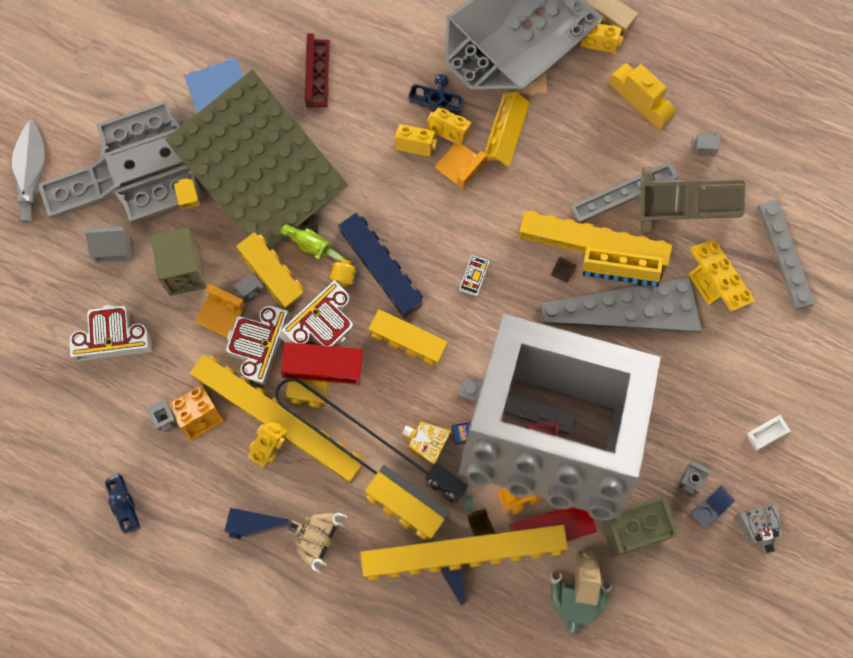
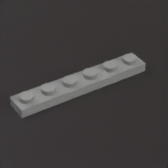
(618, 194)
(786, 255)
(521, 407)

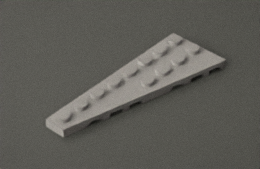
(637, 307)

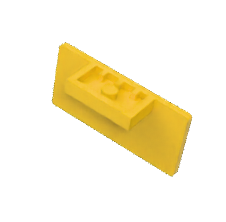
(717, 278)

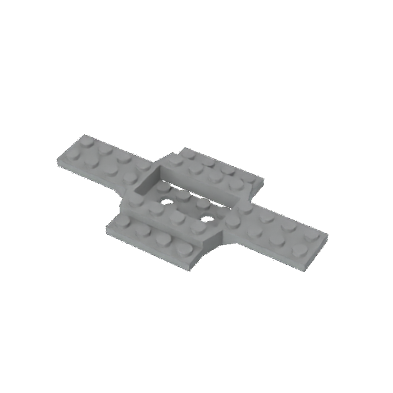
(129, 137)

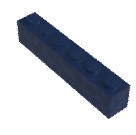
(380, 265)

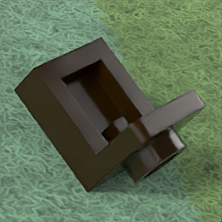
(480, 523)

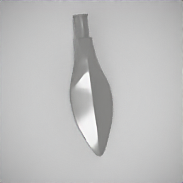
(27, 167)

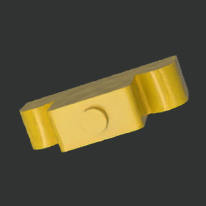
(643, 93)

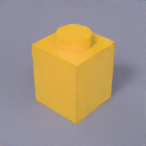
(186, 194)

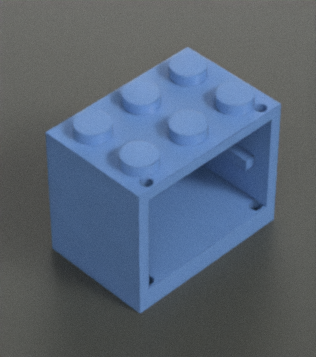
(212, 82)

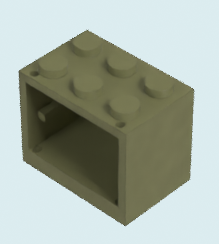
(178, 261)
(640, 526)

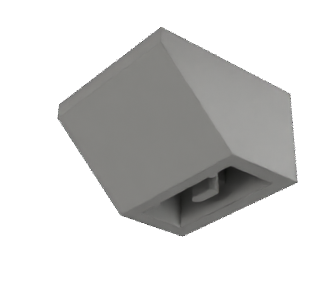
(109, 244)

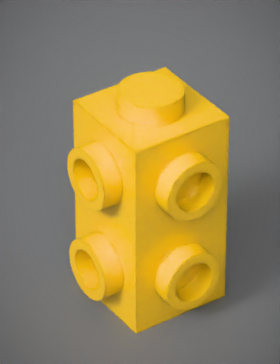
(603, 38)
(448, 125)
(415, 140)
(268, 441)

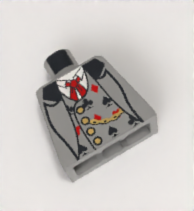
(761, 526)

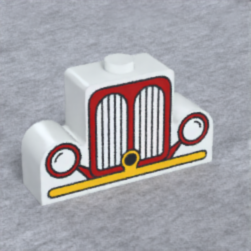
(320, 320)
(109, 335)
(257, 343)

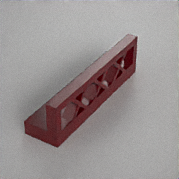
(310, 71)

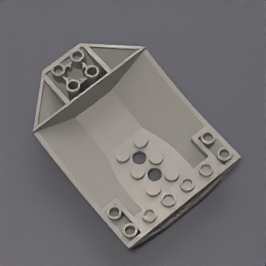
(495, 52)

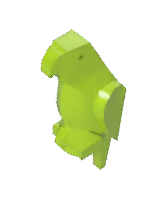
(311, 242)

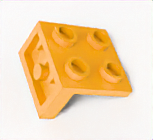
(460, 165)
(220, 311)
(195, 413)
(516, 504)

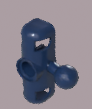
(429, 94)
(122, 504)

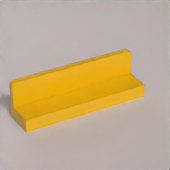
(506, 128)

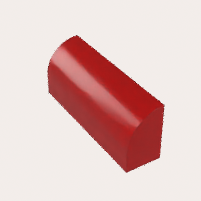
(322, 363)
(575, 521)

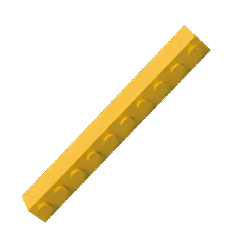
(264, 410)
(463, 551)

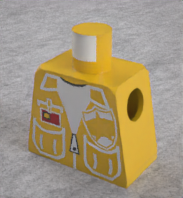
(427, 441)

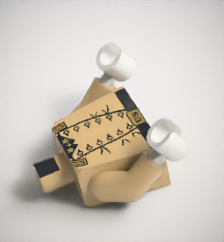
(316, 537)

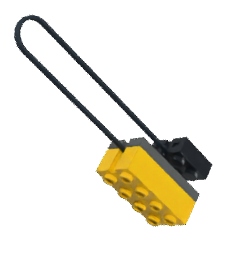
(392, 491)

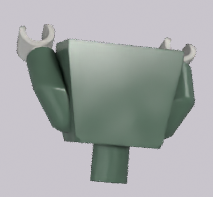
(576, 613)

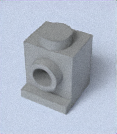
(706, 144)
(249, 288)
(159, 410)
(686, 481)

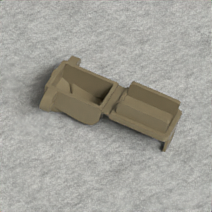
(688, 199)

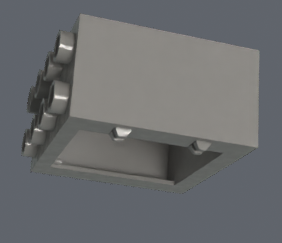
(552, 466)

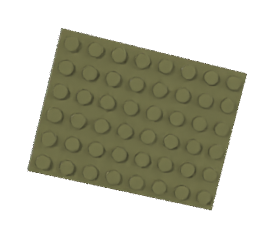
(256, 160)

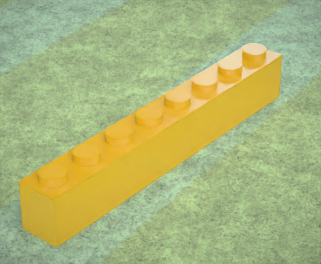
(578, 237)

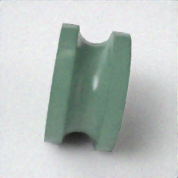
(468, 503)

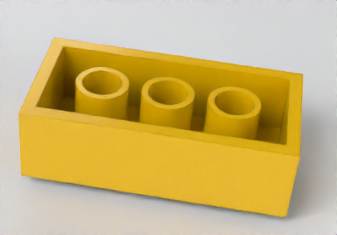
(269, 270)

